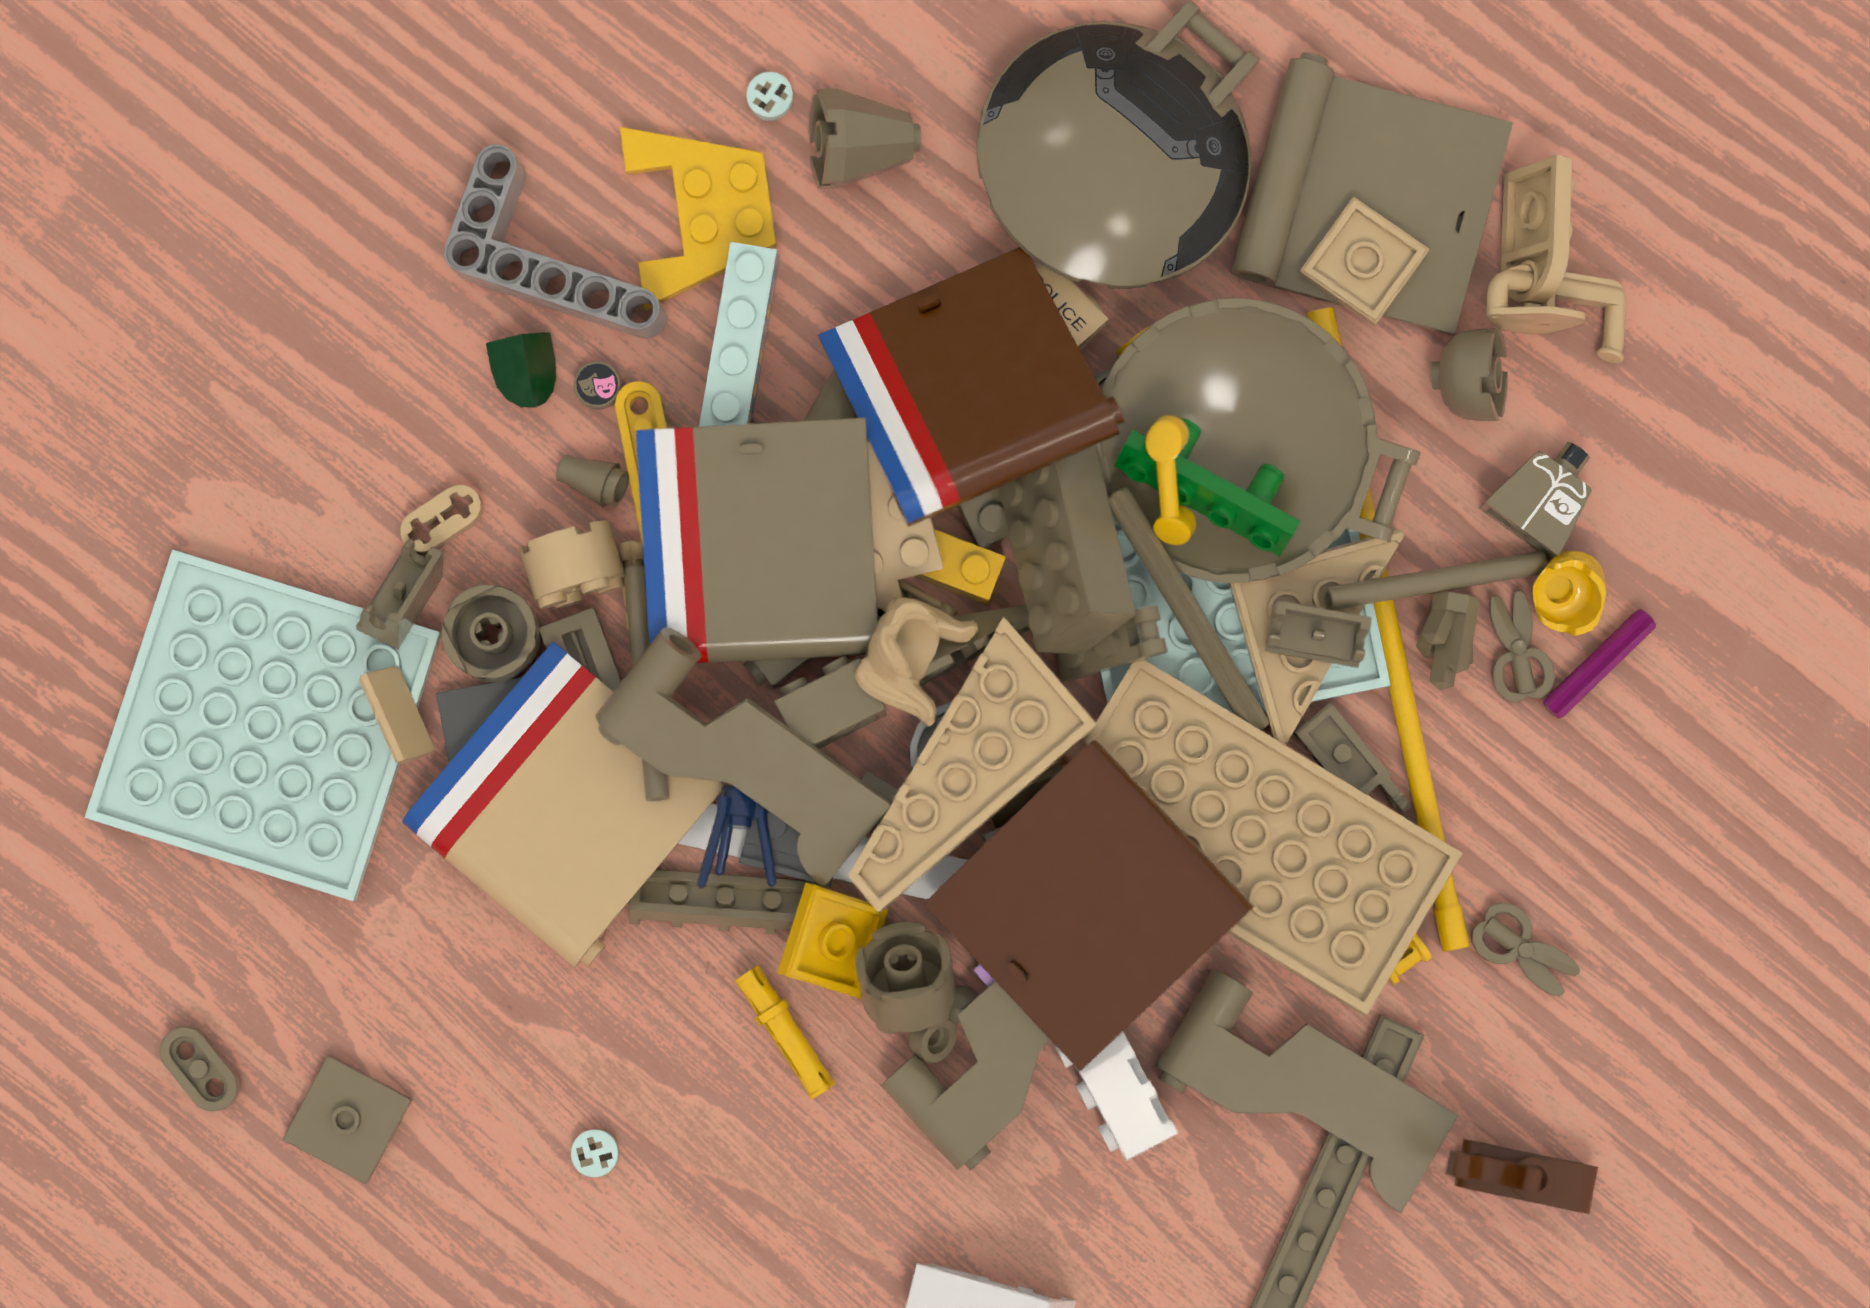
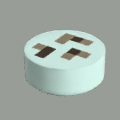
(769, 96)
(595, 1153)

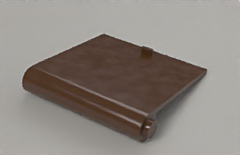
(1090, 902)

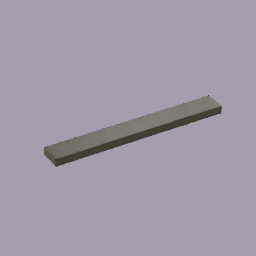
(1329, 1187)

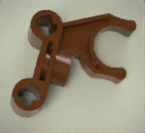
(1507, 1174)

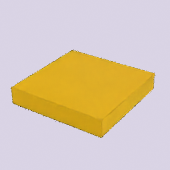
(827, 938)

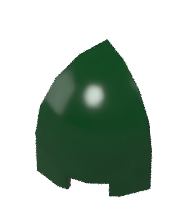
(524, 368)

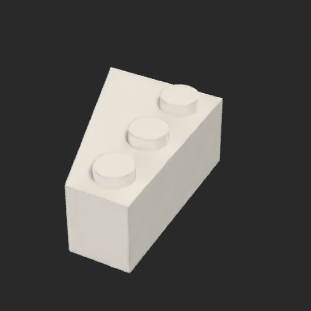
(1124, 1099)

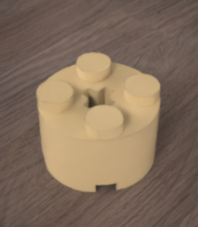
(571, 564)

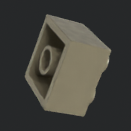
(828, 705)

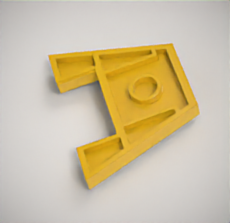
(718, 199)

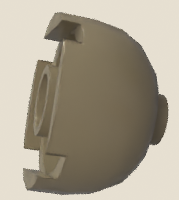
(1473, 375)

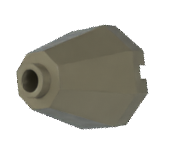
(857, 138)

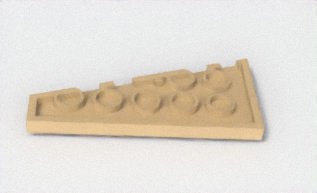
(985, 751)

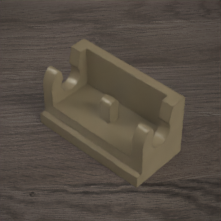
(402, 595)
(1317, 634)

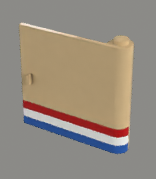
(554, 810)

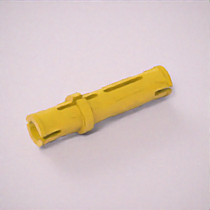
(785, 1032)

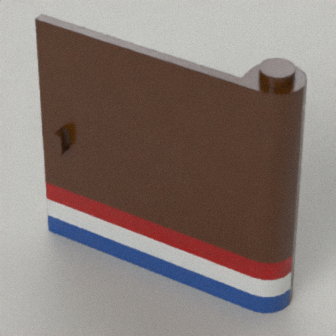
(969, 385)

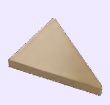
(1288, 681)

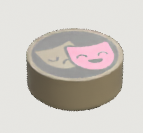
(597, 385)

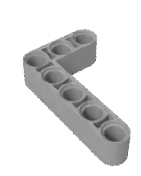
(536, 268)

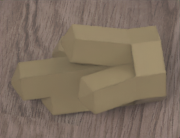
(1449, 636)

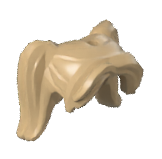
(902, 652)

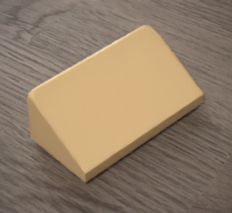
(397, 714)

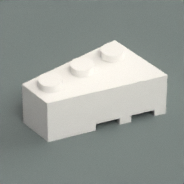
(950, 1288)

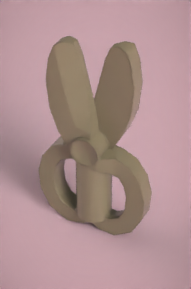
(1515, 638)
(1531, 956)

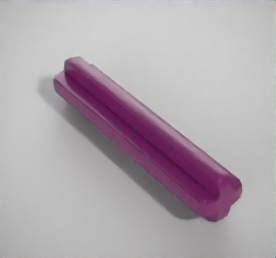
(1599, 663)

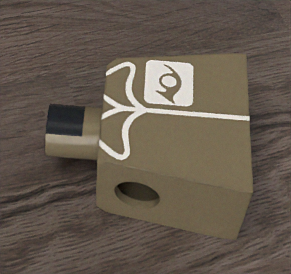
(1542, 499)

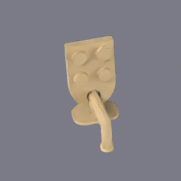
(1536, 261)

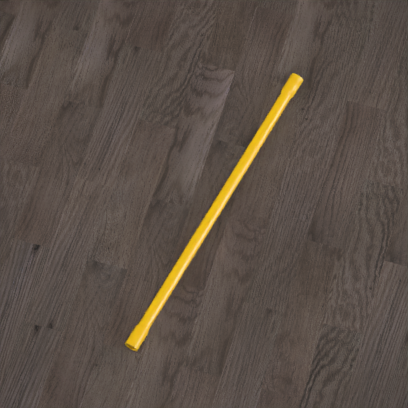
(1447, 909)

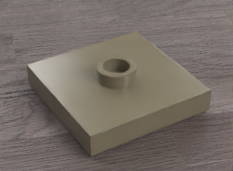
(347, 1119)

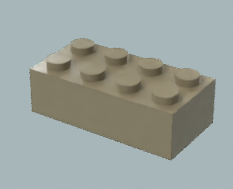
(1067, 554)

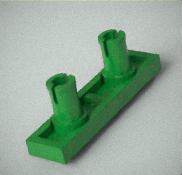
(1222, 502)

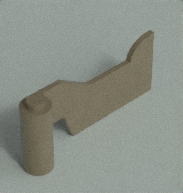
(744, 749)
(1311, 1079)
(987, 1094)

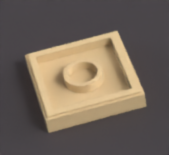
(1364, 261)

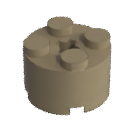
(466, 626)
(906, 978)

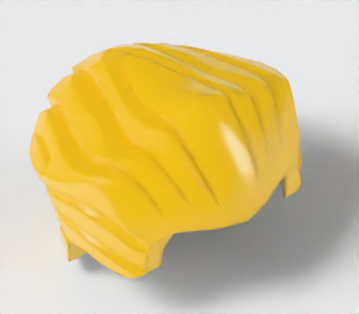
(1570, 593)

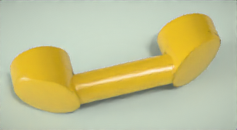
(1163, 445)

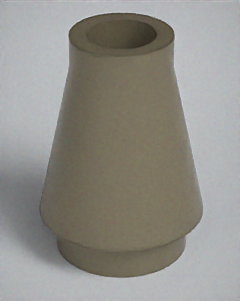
(597, 480)

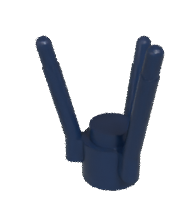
(737, 812)

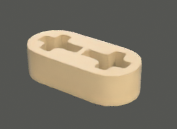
(434, 510)

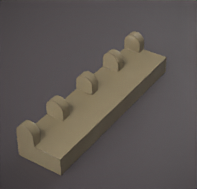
(722, 902)

